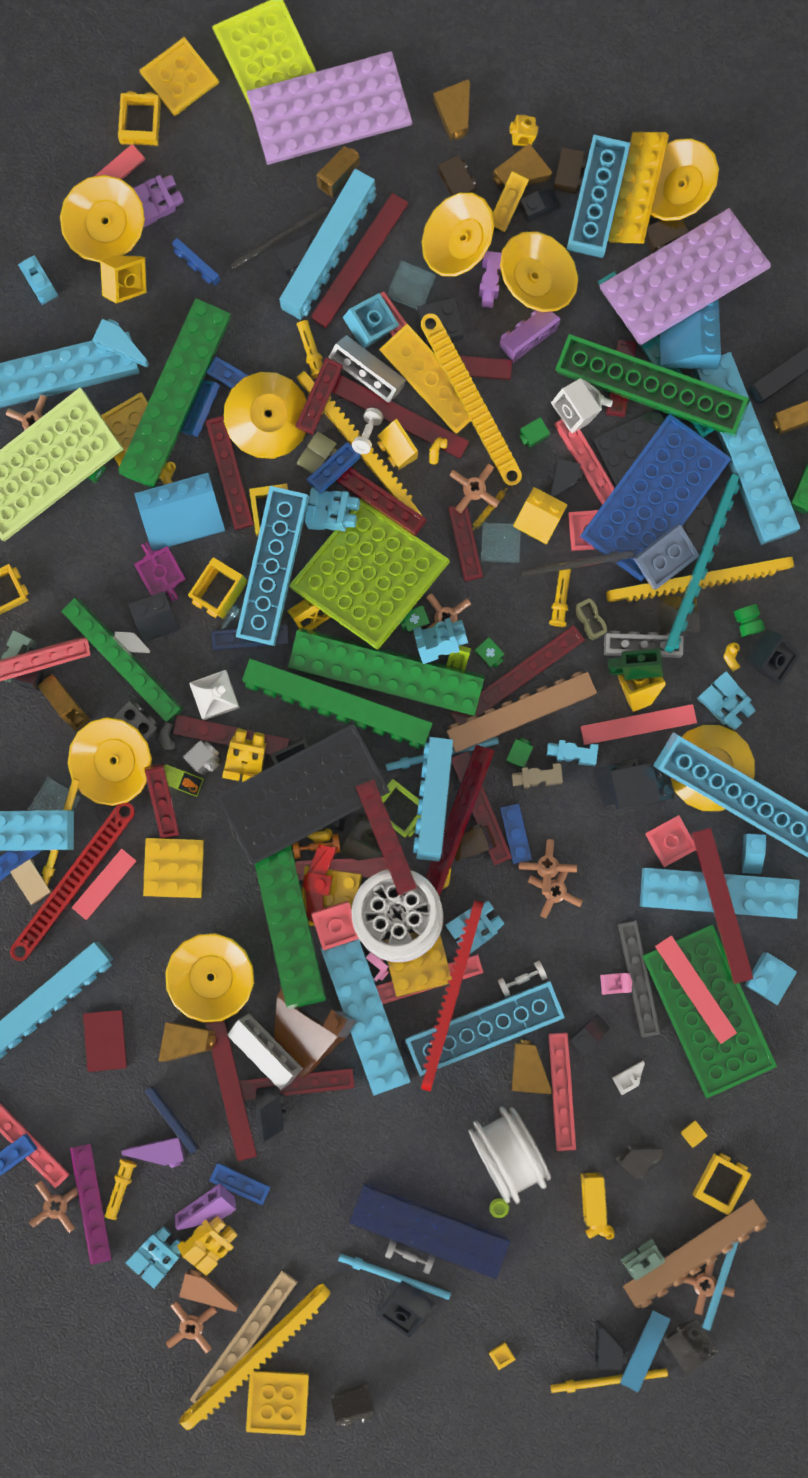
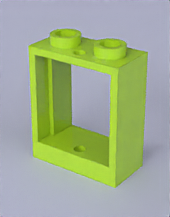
(411, 828)

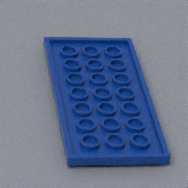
(656, 492)

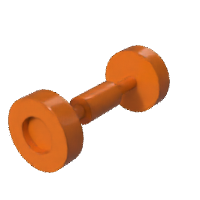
(313, 846)

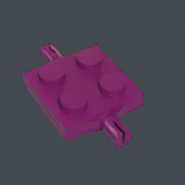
(160, 571)

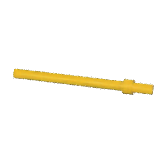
(49, 869)
(571, 1385)

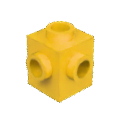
(523, 130)

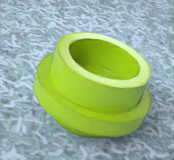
(499, 1208)

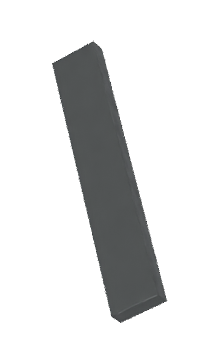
(641, 986)

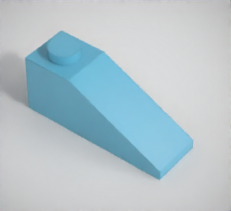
(114, 339)

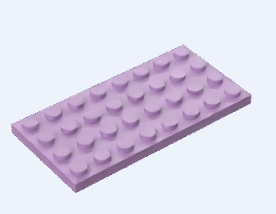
(329, 108)
(685, 276)

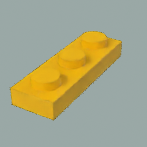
(509, 200)

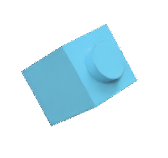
(753, 853)

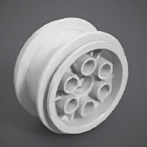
(403, 947)
(509, 1154)

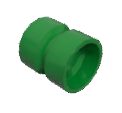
(749, 622)

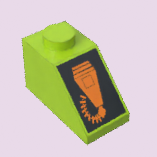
(183, 781)

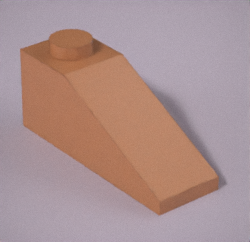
(204, 1290)

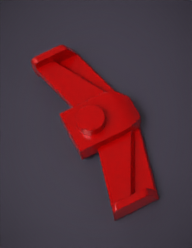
(316, 881)

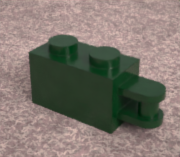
(637, 664)

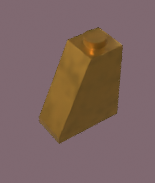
(454, 109)
(526, 163)
(337, 171)
(791, 418)
(63, 702)
(184, 1041)
(528, 1070)

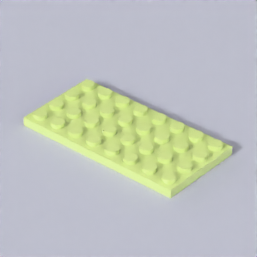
(52, 460)

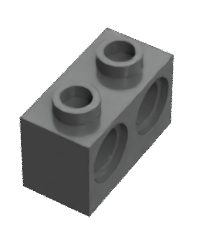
(139, 719)

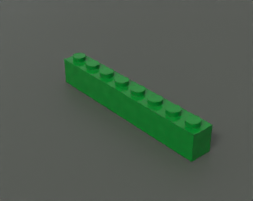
(122, 660)

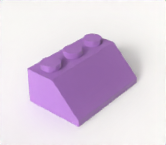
(528, 334)

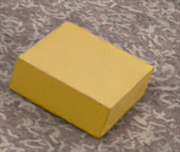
(693, 1134)
(501, 1355)

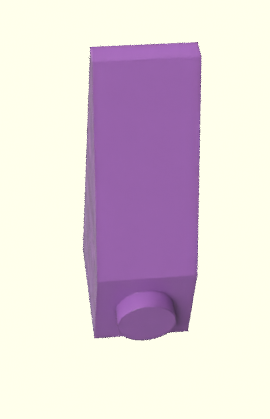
(162, 1152)
(210, 1205)

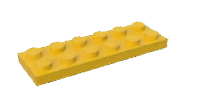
(638, 187)
(425, 374)

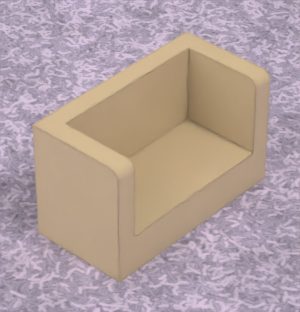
(31, 882)

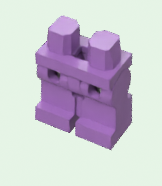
(161, 201)
(489, 286)

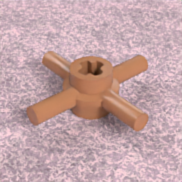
(32, 415)
(472, 482)
(440, 611)
(543, 871)
(558, 898)
(54, 1214)
(709, 1291)
(187, 1320)

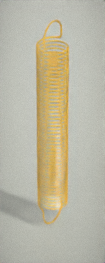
(484, 516)

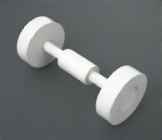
(362, 444)
(521, 979)

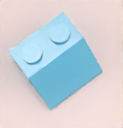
(370, 320)
(771, 978)

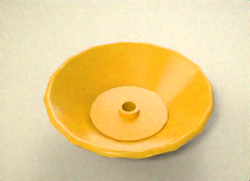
(687, 163)
(88, 207)
(458, 234)
(539, 271)
(247, 420)
(723, 745)
(92, 761)
(189, 983)

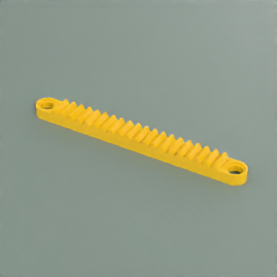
(471, 399)
(371, 459)
(711, 578)
(254, 1357)

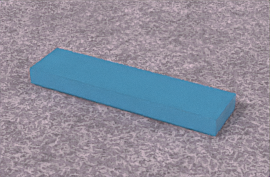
(645, 1351)

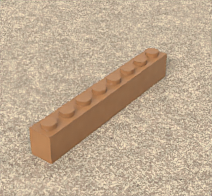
(521, 712)
(696, 1253)

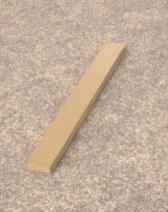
(249, 1331)

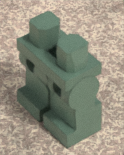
(17, 645)
(644, 1262)

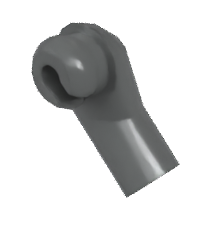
(164, 737)

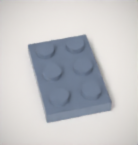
(666, 556)

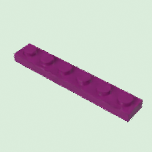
(90, 1204)

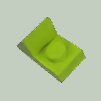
(459, 659)

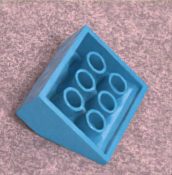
(693, 341)
(180, 512)

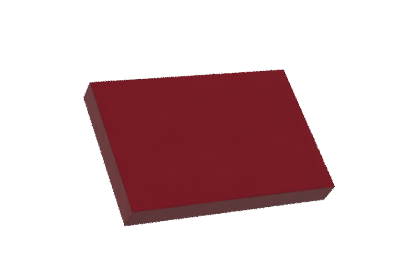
(104, 1040)

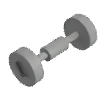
(410, 1256)

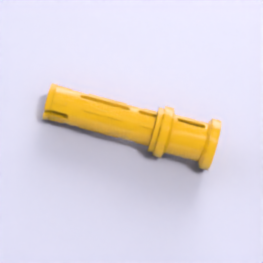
(313, 357)
(560, 609)
(122, 1179)

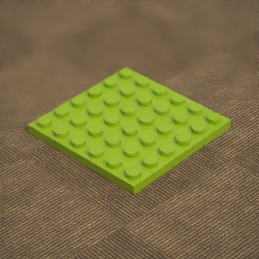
(369, 575)

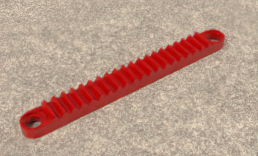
(72, 881)
(451, 997)

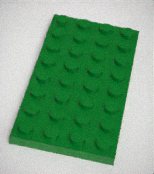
(714, 1064)

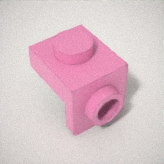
(378, 962)
(616, 983)

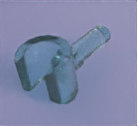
(233, 612)

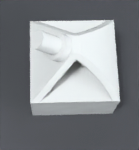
(579, 404)
(214, 695)

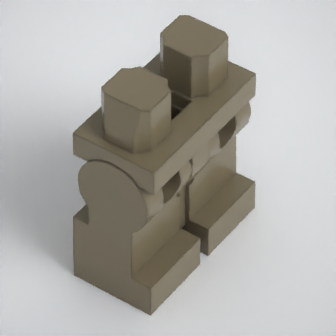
(535, 776)

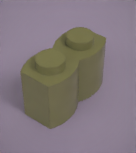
(317, 453)
(593, 623)

